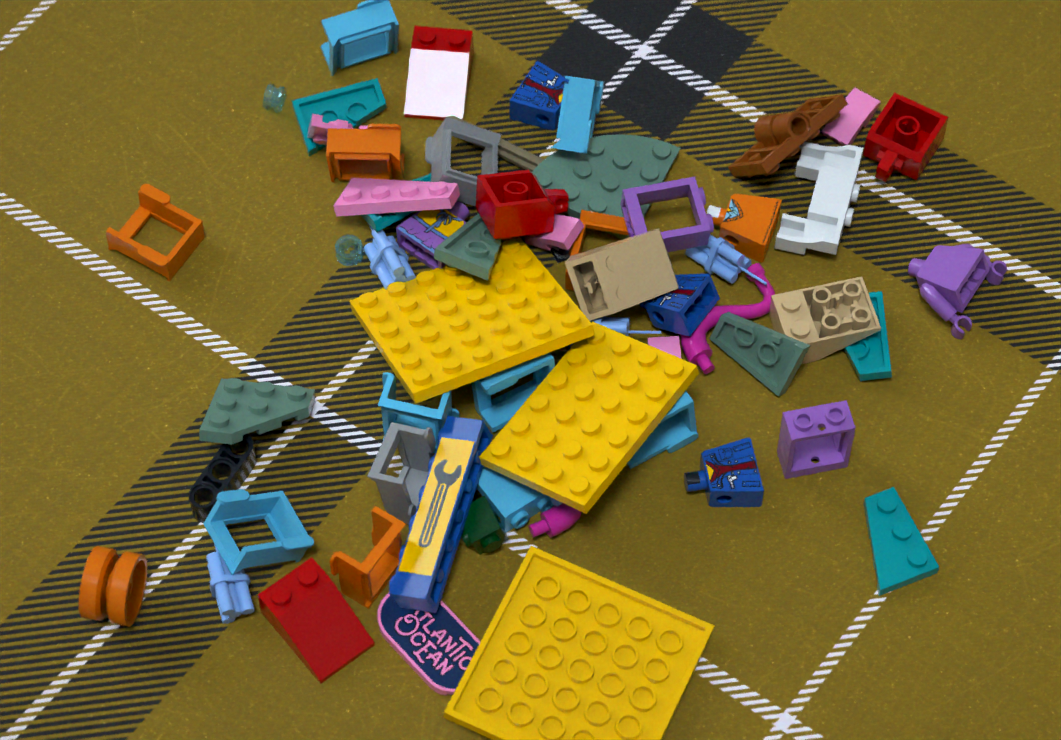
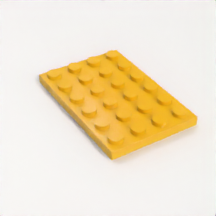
(589, 417)

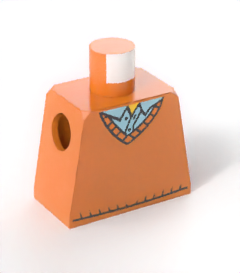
(748, 223)

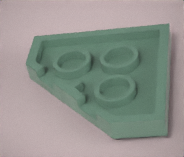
(250, 407)

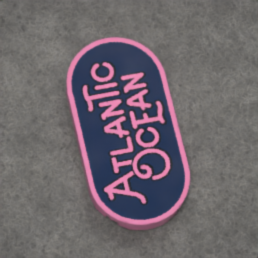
(430, 643)

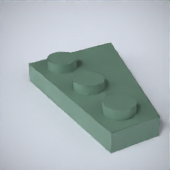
(470, 249)
(760, 350)

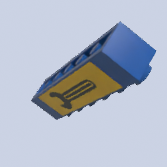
(440, 515)

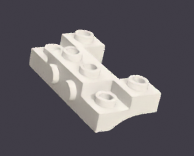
(829, 210)

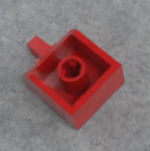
(904, 137)
(517, 204)

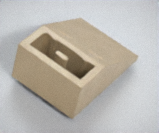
(621, 274)
(825, 316)

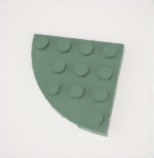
(611, 165)

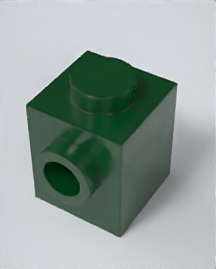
(483, 527)

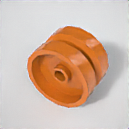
(113, 586)

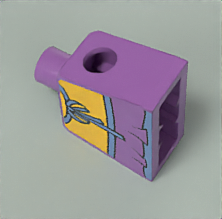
(428, 229)

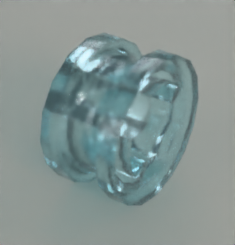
(274, 98)
(343, 245)

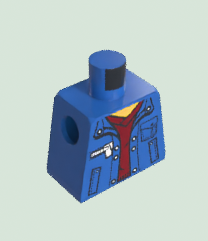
(539, 98)
(685, 307)
(728, 476)

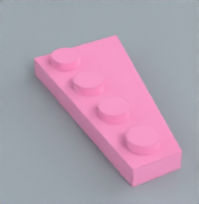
(390, 196)

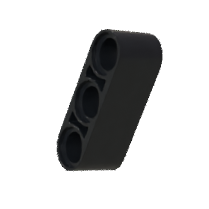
(222, 464)

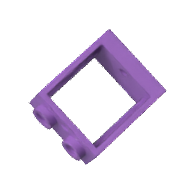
(673, 239)
(830, 451)

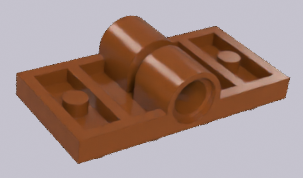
(783, 134)

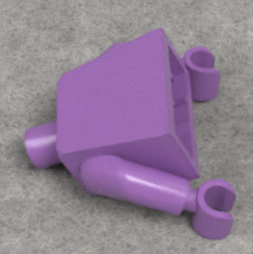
(951, 279)

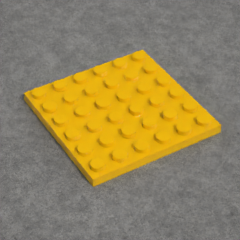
(462, 328)
(577, 660)

